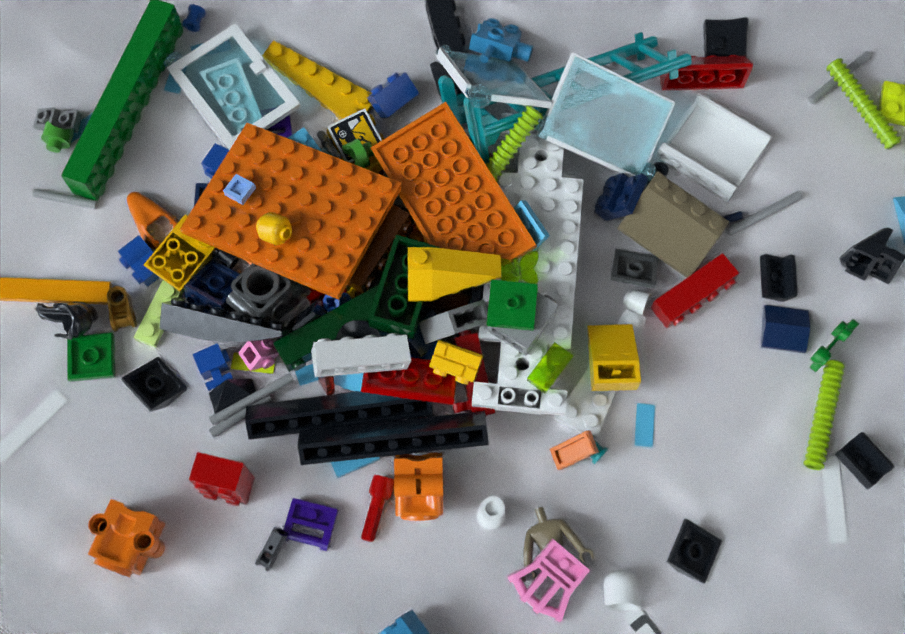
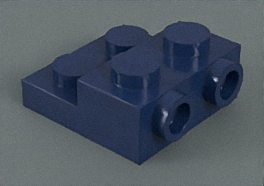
(620, 196)
(211, 285)

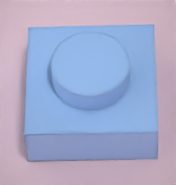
(239, 189)

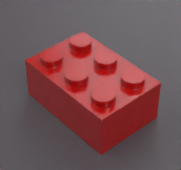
(221, 478)

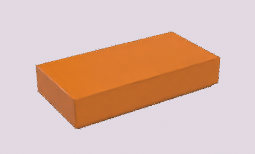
(574, 450)

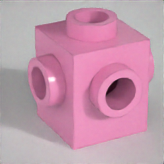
(259, 354)

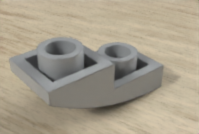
(58, 118)

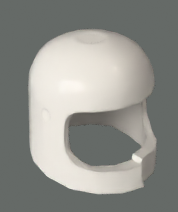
(621, 588)

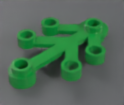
(841, 332)

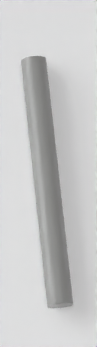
(831, 84)
(764, 213)
(254, 397)

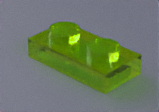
(550, 368)

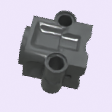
(270, 306)

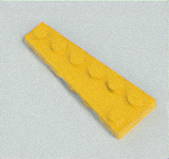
(325, 86)

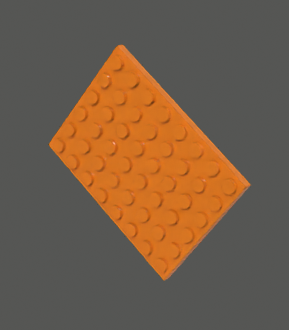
(328, 201)

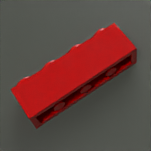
(694, 291)

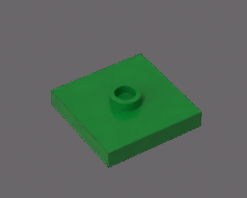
(512, 305)
(91, 357)

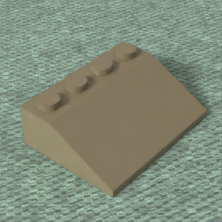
(673, 225)

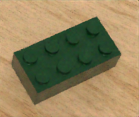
(391, 308)

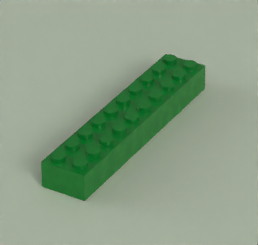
(123, 101)

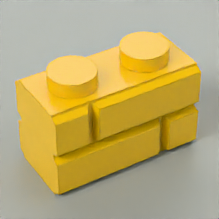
(455, 361)

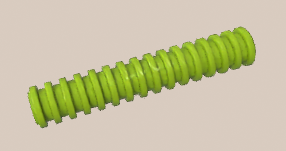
(863, 103)
(513, 141)
(824, 415)

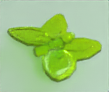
(520, 270)

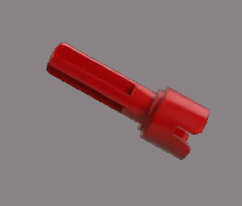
(380, 490)

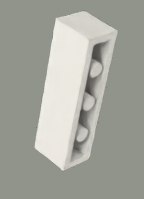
(360, 355)

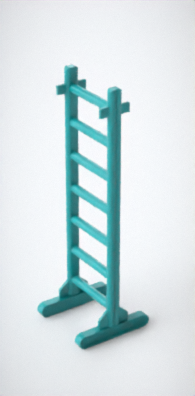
(486, 128)

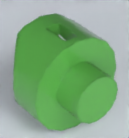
(56, 137)
(359, 152)

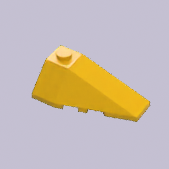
(447, 271)

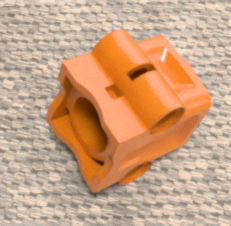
(418, 486)
(124, 539)

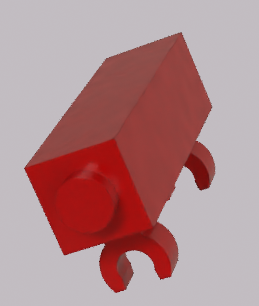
(471, 342)

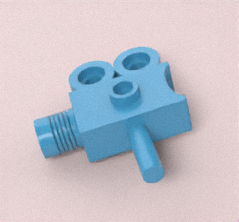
(499, 42)

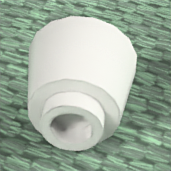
(637, 301)

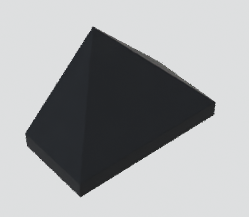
(230, 392)

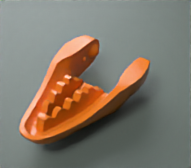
(145, 213)

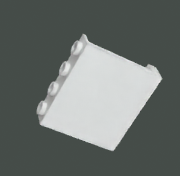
(713, 147)

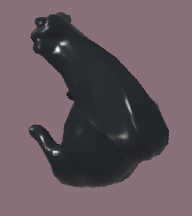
(75, 317)

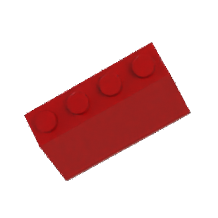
(710, 73)

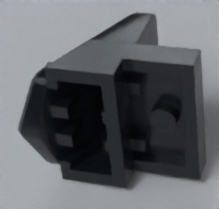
(873, 258)

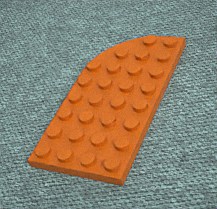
(451, 188)

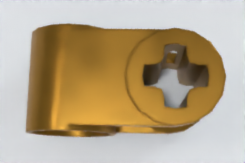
(120, 313)

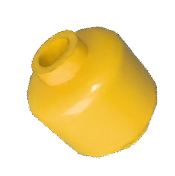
(274, 228)

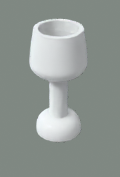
(491, 513)

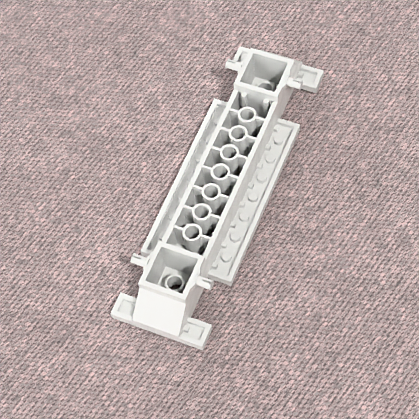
(557, 204)

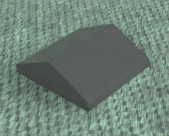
(634, 268)

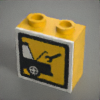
(356, 126)

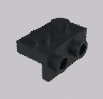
(778, 277)
(864, 460)

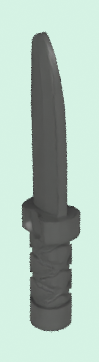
(328, 144)

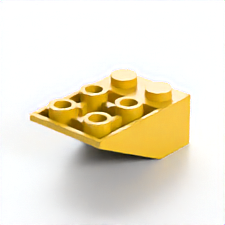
(179, 257)
(613, 358)

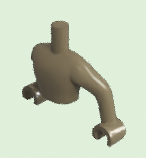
(546, 530)

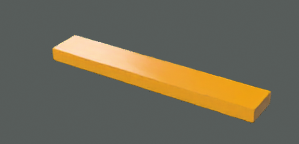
(54, 291)

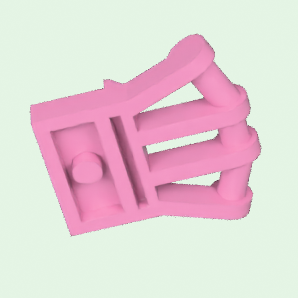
(561, 568)

